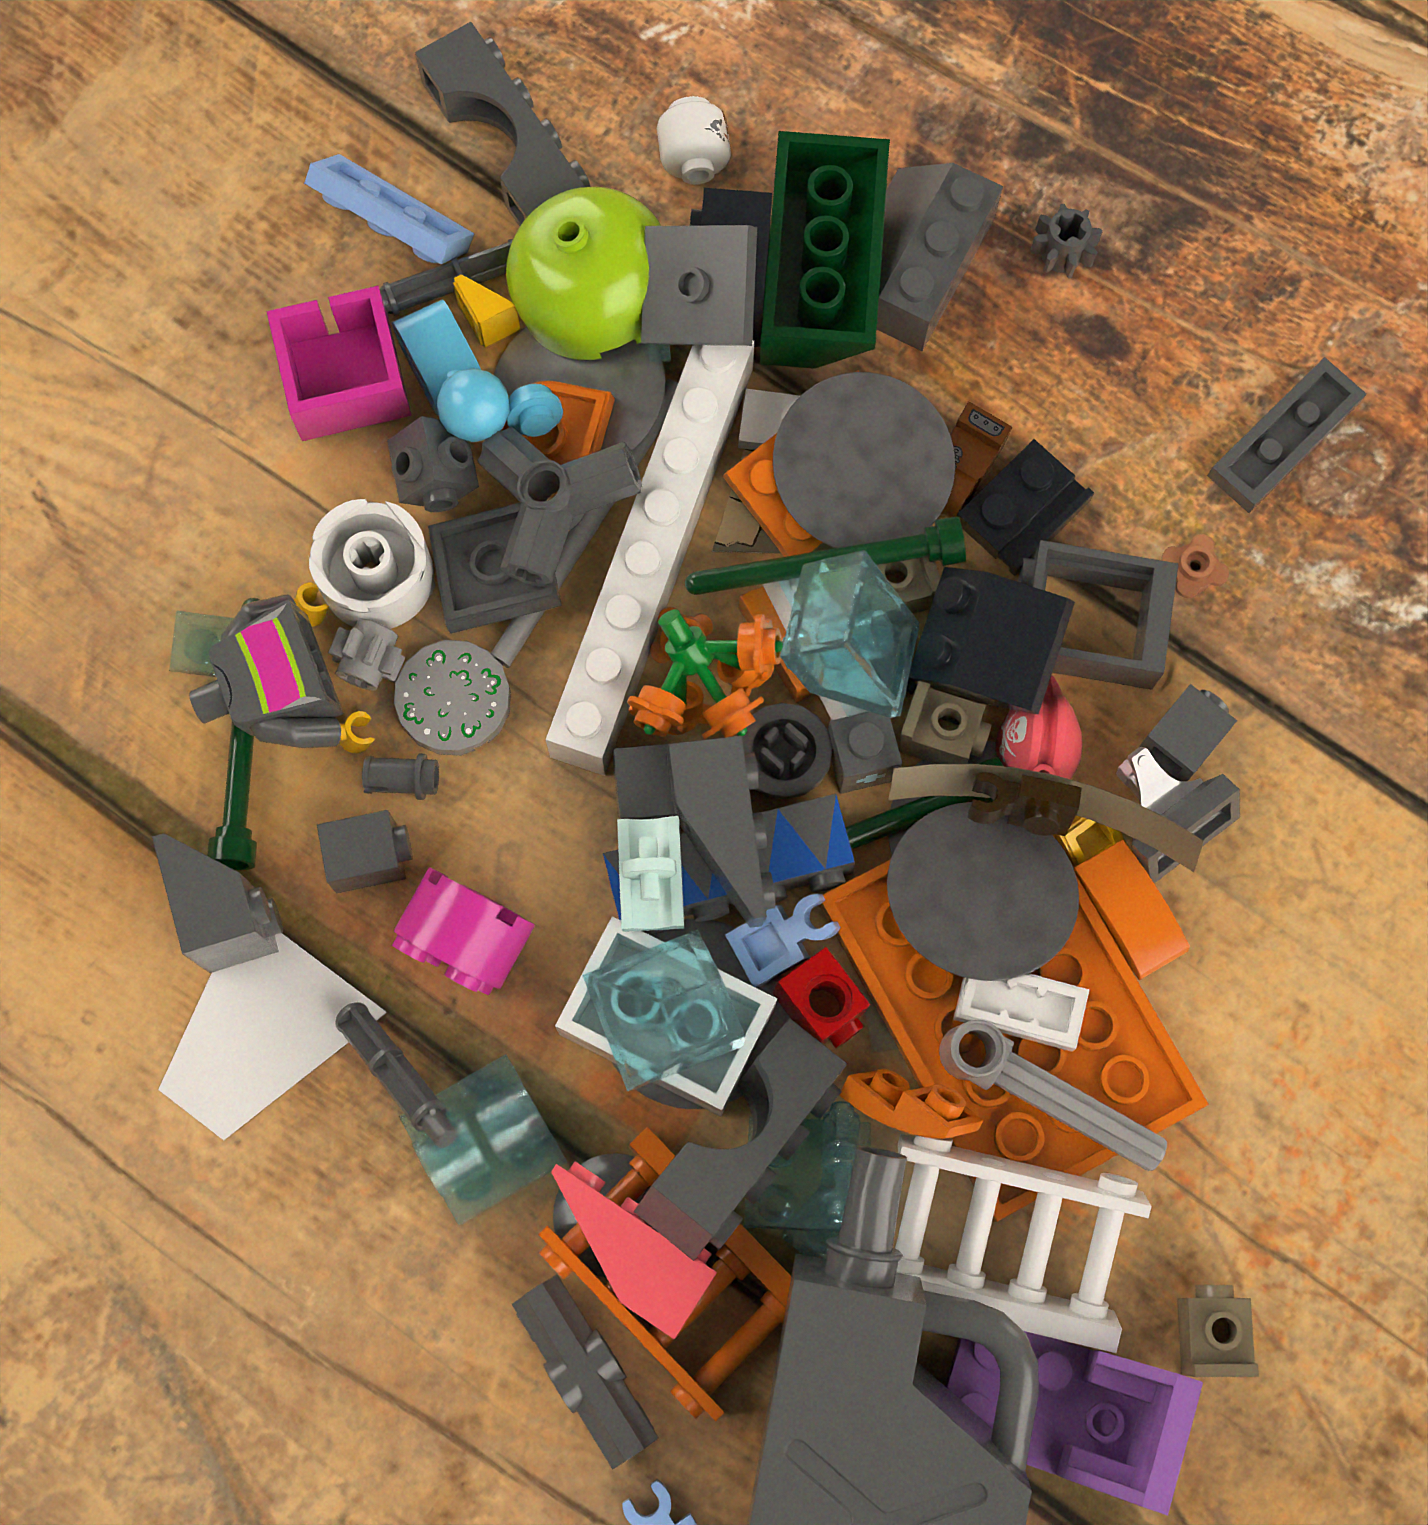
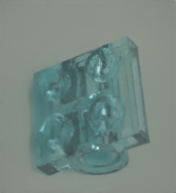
(498, 1142)

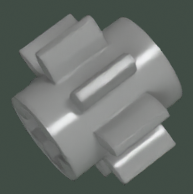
(366, 654)

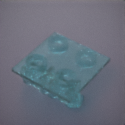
(816, 1178)

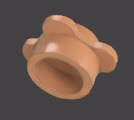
(1211, 571)

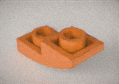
(1132, 909)
(923, 1111)

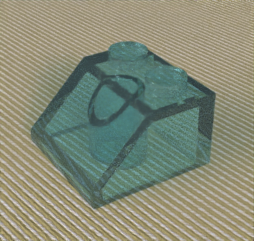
(851, 634)

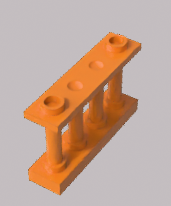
(737, 1258)

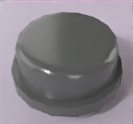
(789, 750)

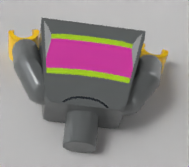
(277, 678)

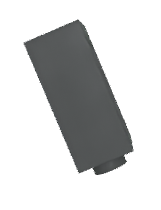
(1150, 576)

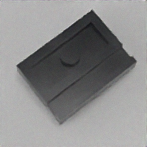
(1024, 505)

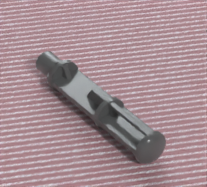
(439, 280)
(396, 1073)

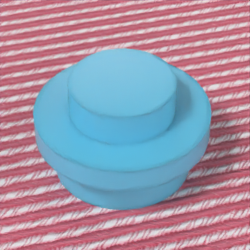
(534, 410)

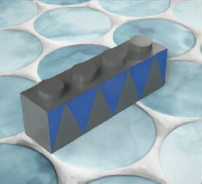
(803, 848)

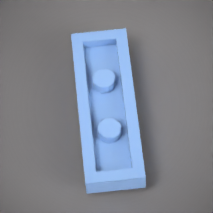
(388, 209)

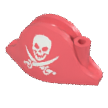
(1042, 741)

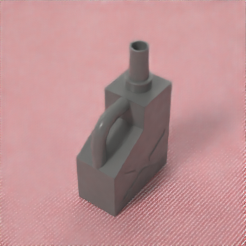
(853, 1415)

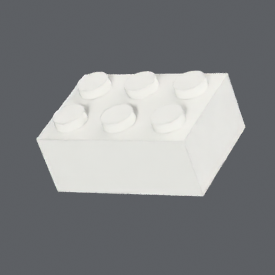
(704, 1084)

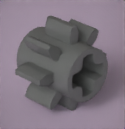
(1080, 237)

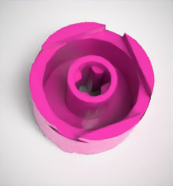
(462, 930)

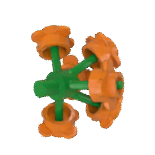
(741, 663)

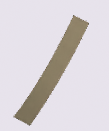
(1094, 804)

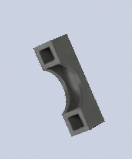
(470, 84)
(704, 1185)

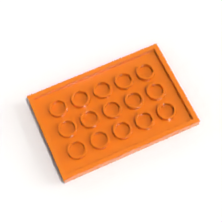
(1119, 1055)

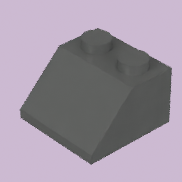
(215, 909)

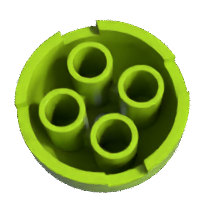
(581, 271)

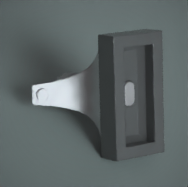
(1194, 805)

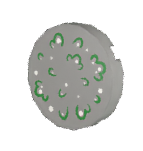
(452, 697)

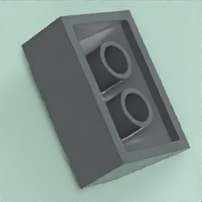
(929, 239)

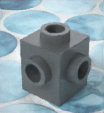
(431, 465)

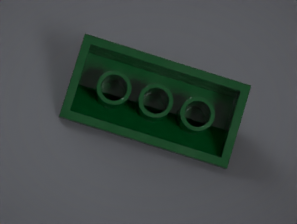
(824, 249)

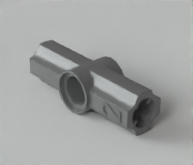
(585, 1371)

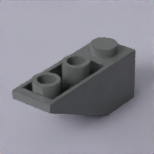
(715, 811)

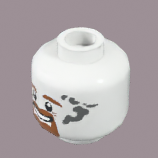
(693, 140)

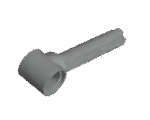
(1050, 1094)

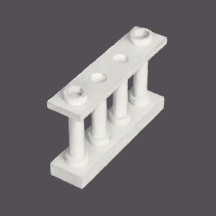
(1079, 1320)

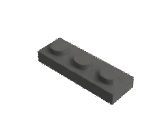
(1286, 434)

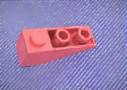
(637, 1260)

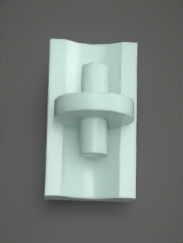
(650, 874)

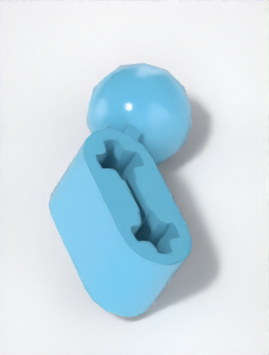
(467, 399)

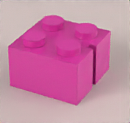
(339, 377)

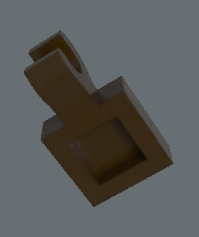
(1033, 803)

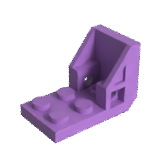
(1095, 1416)

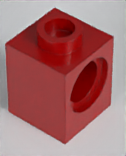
(823, 974)

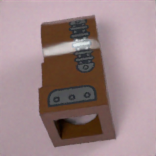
(976, 444)

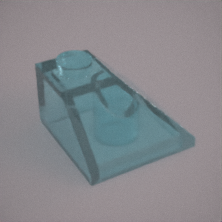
(664, 1010)

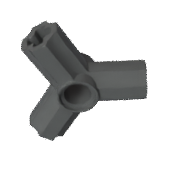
(533, 478)

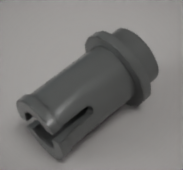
(400, 775)

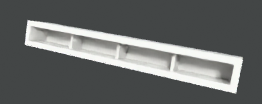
(649, 556)

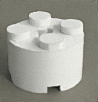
(377, 534)

